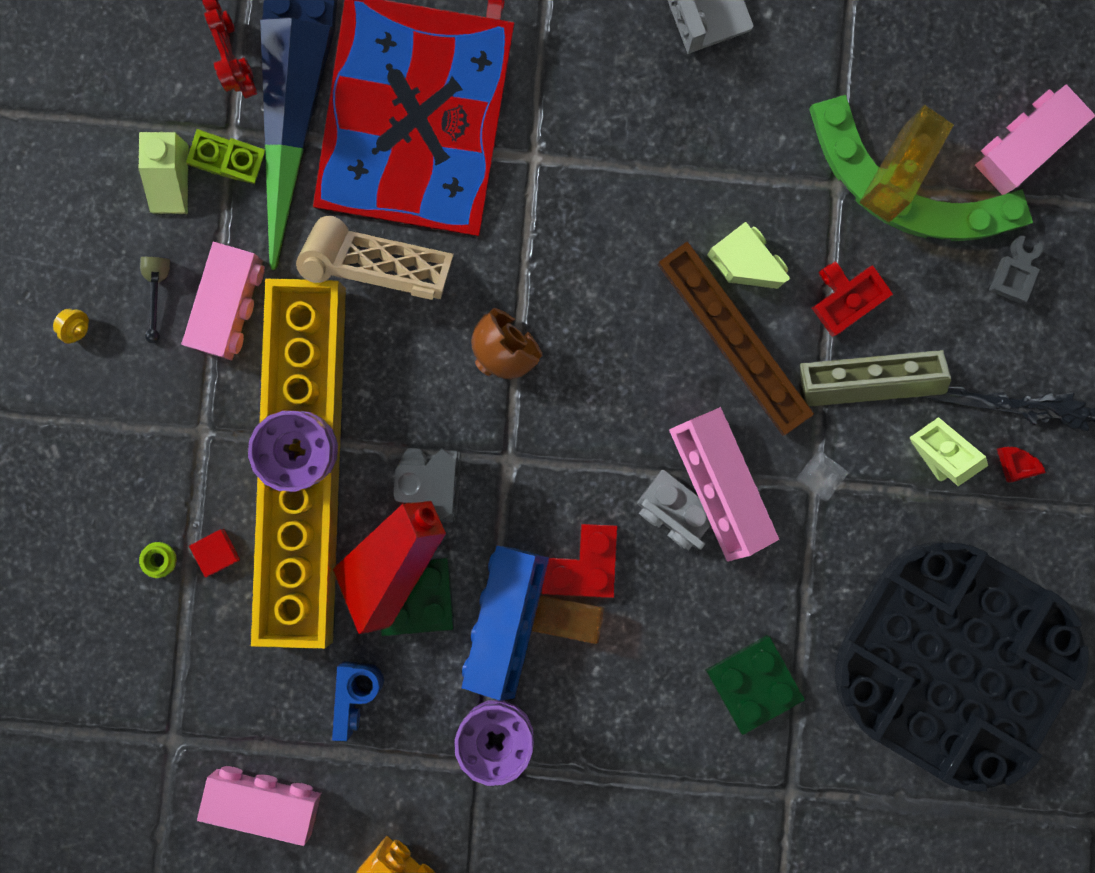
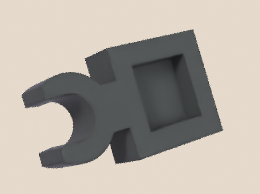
(1016, 275)

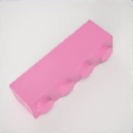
(724, 485)

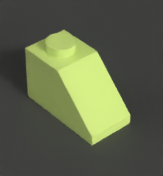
(164, 171)

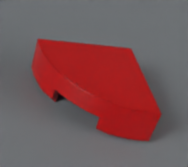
(1019, 464)

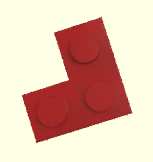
(591, 573)

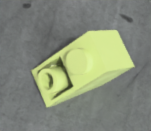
(747, 261)

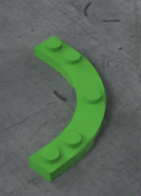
(922, 216)

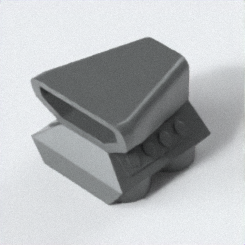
(430, 480)

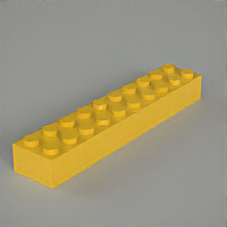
(300, 527)

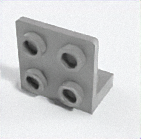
(709, 21)
(677, 508)

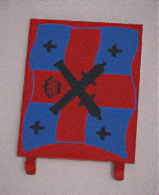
(414, 114)

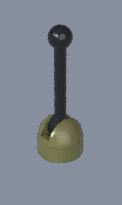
(155, 271)

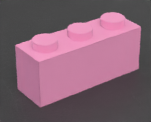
(1033, 138)
(223, 301)
(259, 805)

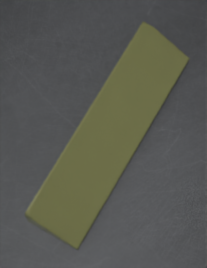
(875, 378)

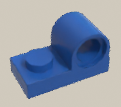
(348, 694)

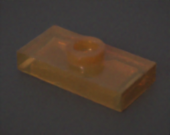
(568, 619)

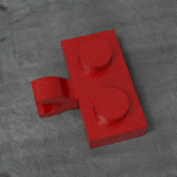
(850, 298)

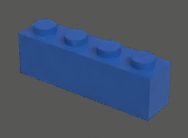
(504, 623)

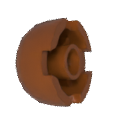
(502, 347)

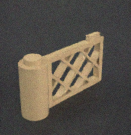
(332, 250)

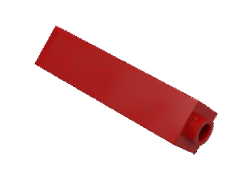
(388, 565)

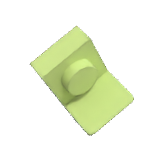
(948, 453)

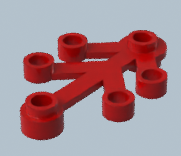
(231, 72)

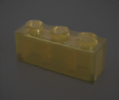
(906, 164)

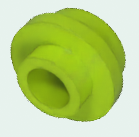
(147, 562)

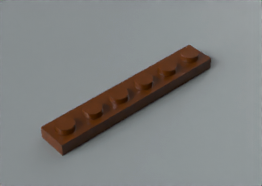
(735, 338)

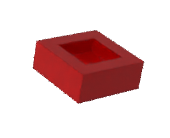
(214, 553)

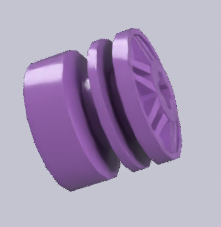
(276, 463)
(488, 762)

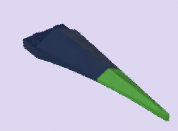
(294, 56)

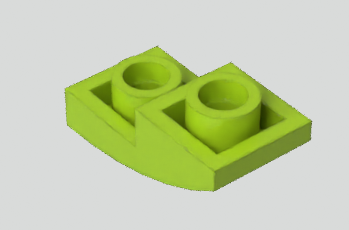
(225, 157)

